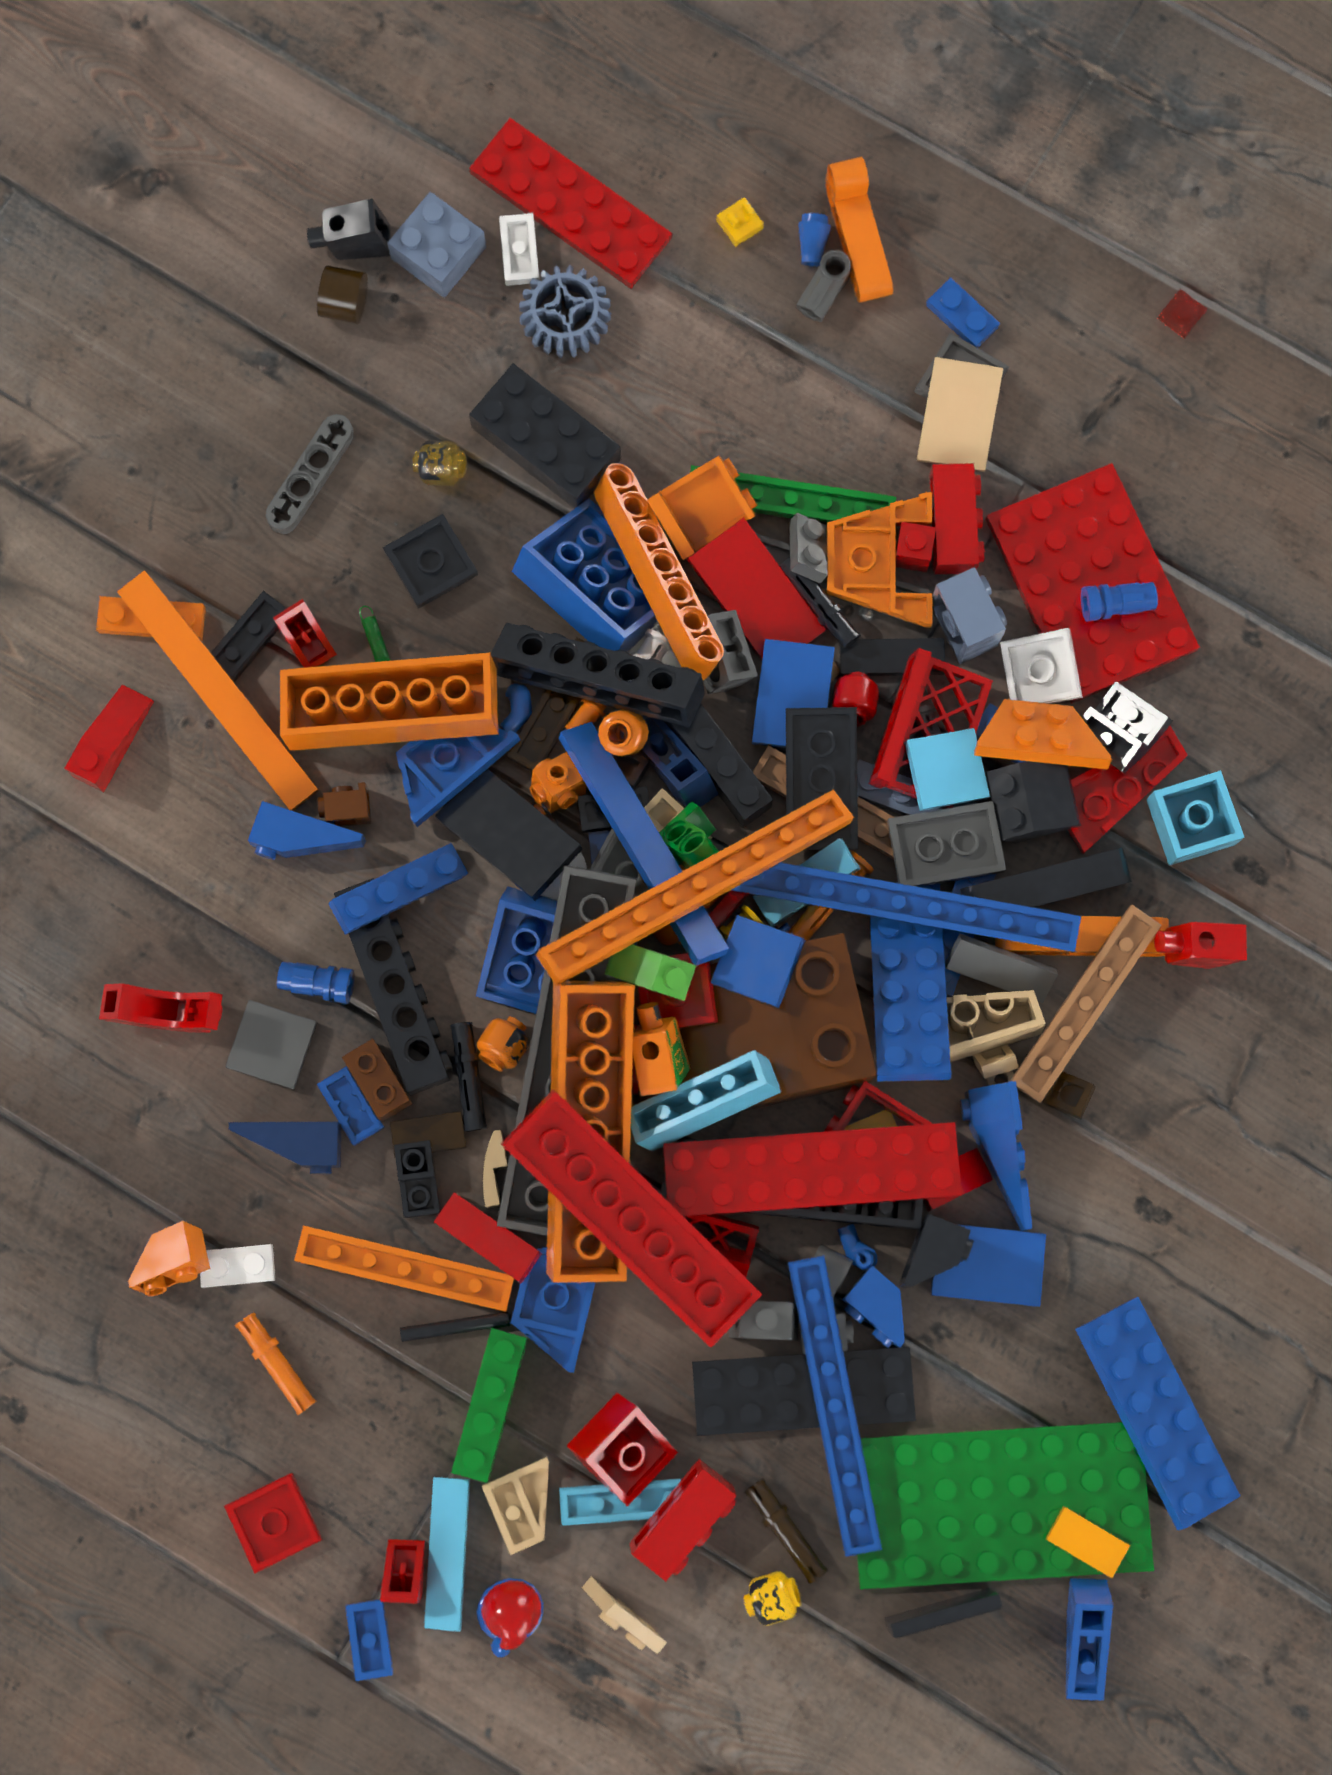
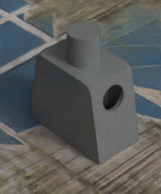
(767, 1321)

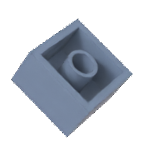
(437, 244)
(968, 615)

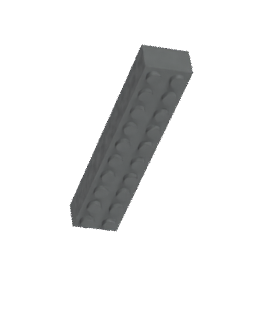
(581, 899)

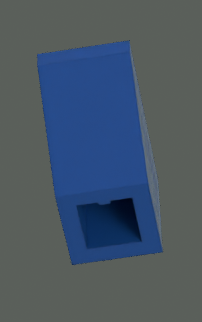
(878, 1303)

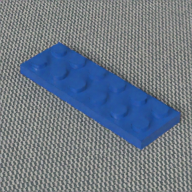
(909, 1000)
(1158, 1413)

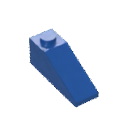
(294, 834)
(1087, 1638)

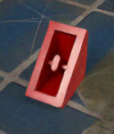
(304, 635)
(403, 1571)

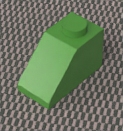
(652, 971)

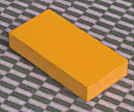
(1087, 1542)

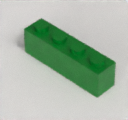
(489, 1405)

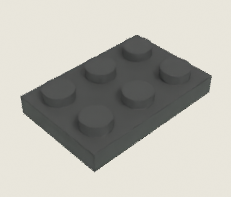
(946, 845)

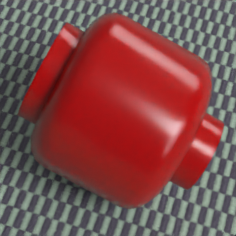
(857, 691)

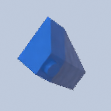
(994, 1123)

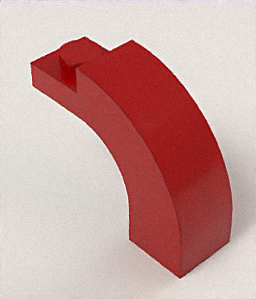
(161, 1009)

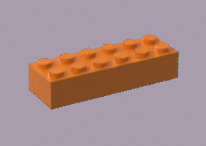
(388, 701)

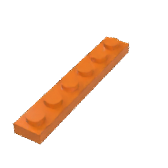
(404, 1268)

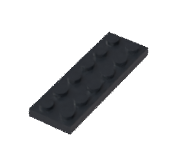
(779, 1395)

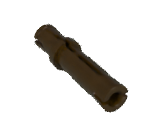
(776, 1517)

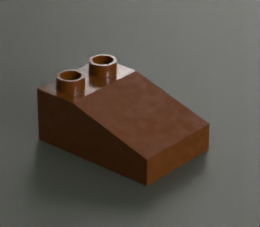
(811, 1041)

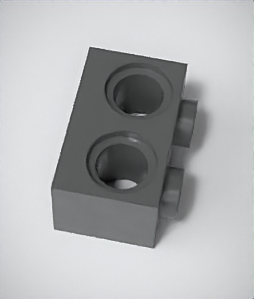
(736, 664)

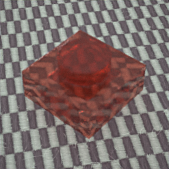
(1182, 313)

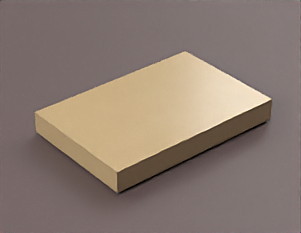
(959, 413)

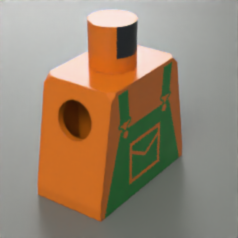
(658, 1052)

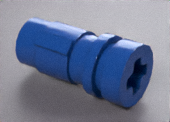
(1120, 600)
(317, 981)

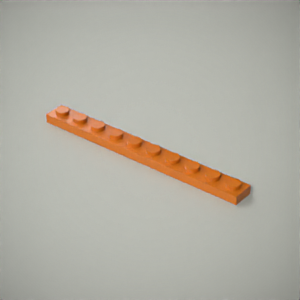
(693, 887)

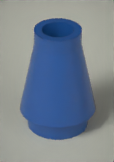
(813, 236)

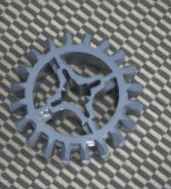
(561, 283)

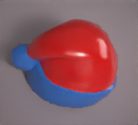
(509, 1613)

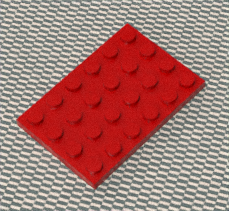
(1091, 537)

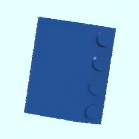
(587, 579)
(510, 967)

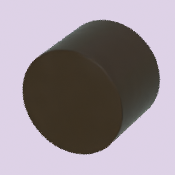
(342, 294)

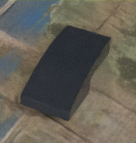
(417, 1179)

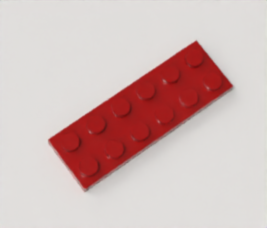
(570, 203)

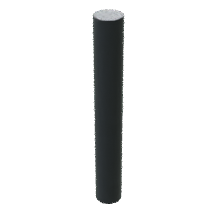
(454, 1326)

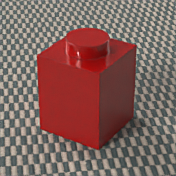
(914, 546)

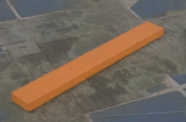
(218, 691)

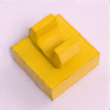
(740, 221)

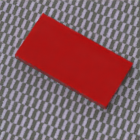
(750, 581)

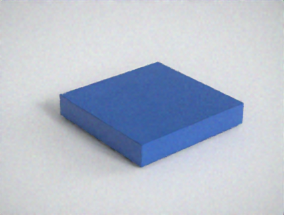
(758, 961)

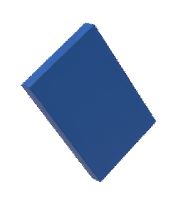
(789, 678)
(999, 1269)

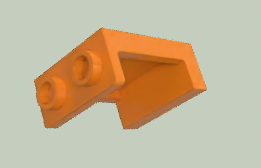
(702, 505)

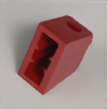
(1192, 944)

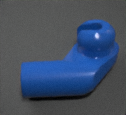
(862, 1254)

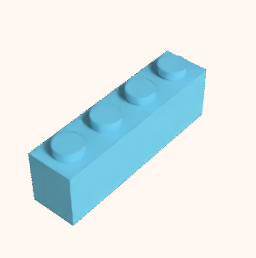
(703, 1100)

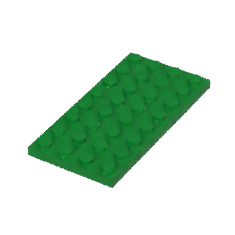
(987, 1499)

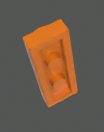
(118, 619)

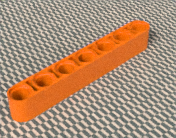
(658, 570)

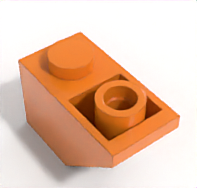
(169, 1259)

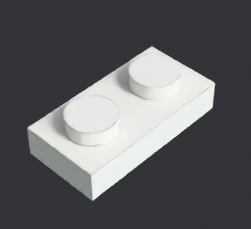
(519, 249)
(239, 1266)

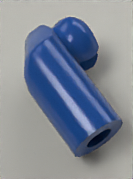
(520, 707)

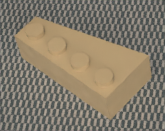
(991, 1021)

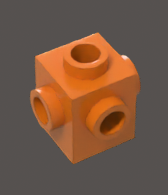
(557, 783)

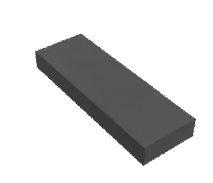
(1000, 967)

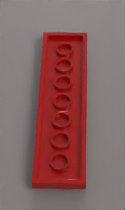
(812, 1169)
(631, 1218)

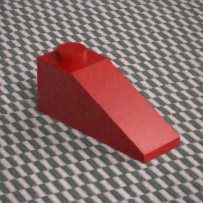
(108, 738)

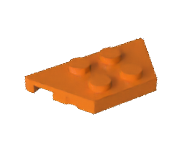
(1041, 735)

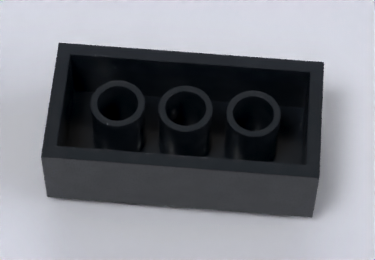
(544, 436)

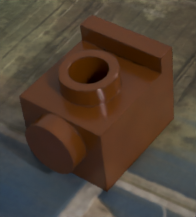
(346, 805)

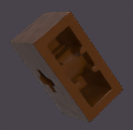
(377, 1080)

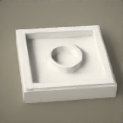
(1042, 667)

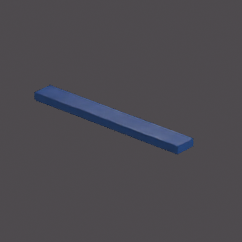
(638, 835)
(834, 1406)

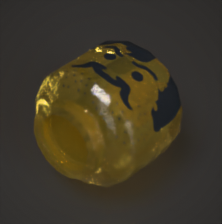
(439, 463)

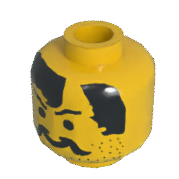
(772, 1598)

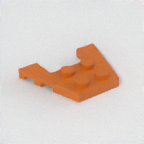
(864, 559)

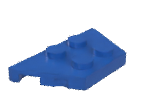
(443, 767)
(553, 1313)

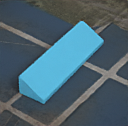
(447, 1554)

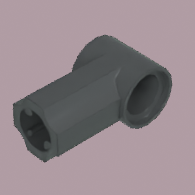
(824, 287)

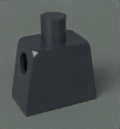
(352, 231)

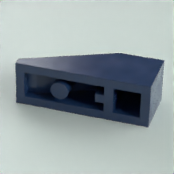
(677, 765)
(304, 1143)

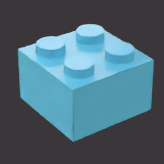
(1195, 818)

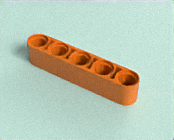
(1091, 937)

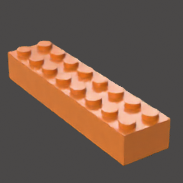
(595, 1078)

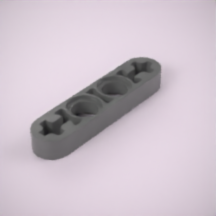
(305, 471)

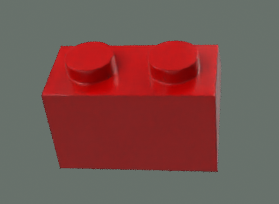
(622, 1448)

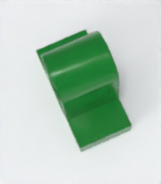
(688, 836)

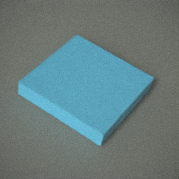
(946, 769)

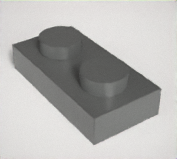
(808, 548)

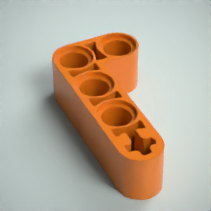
(848, 197)

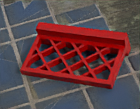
(906, 711)

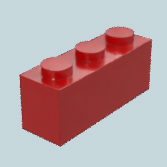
(956, 518)
(683, 1520)

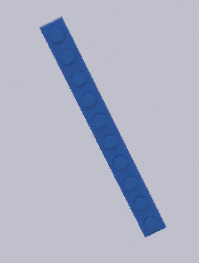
(916, 905)

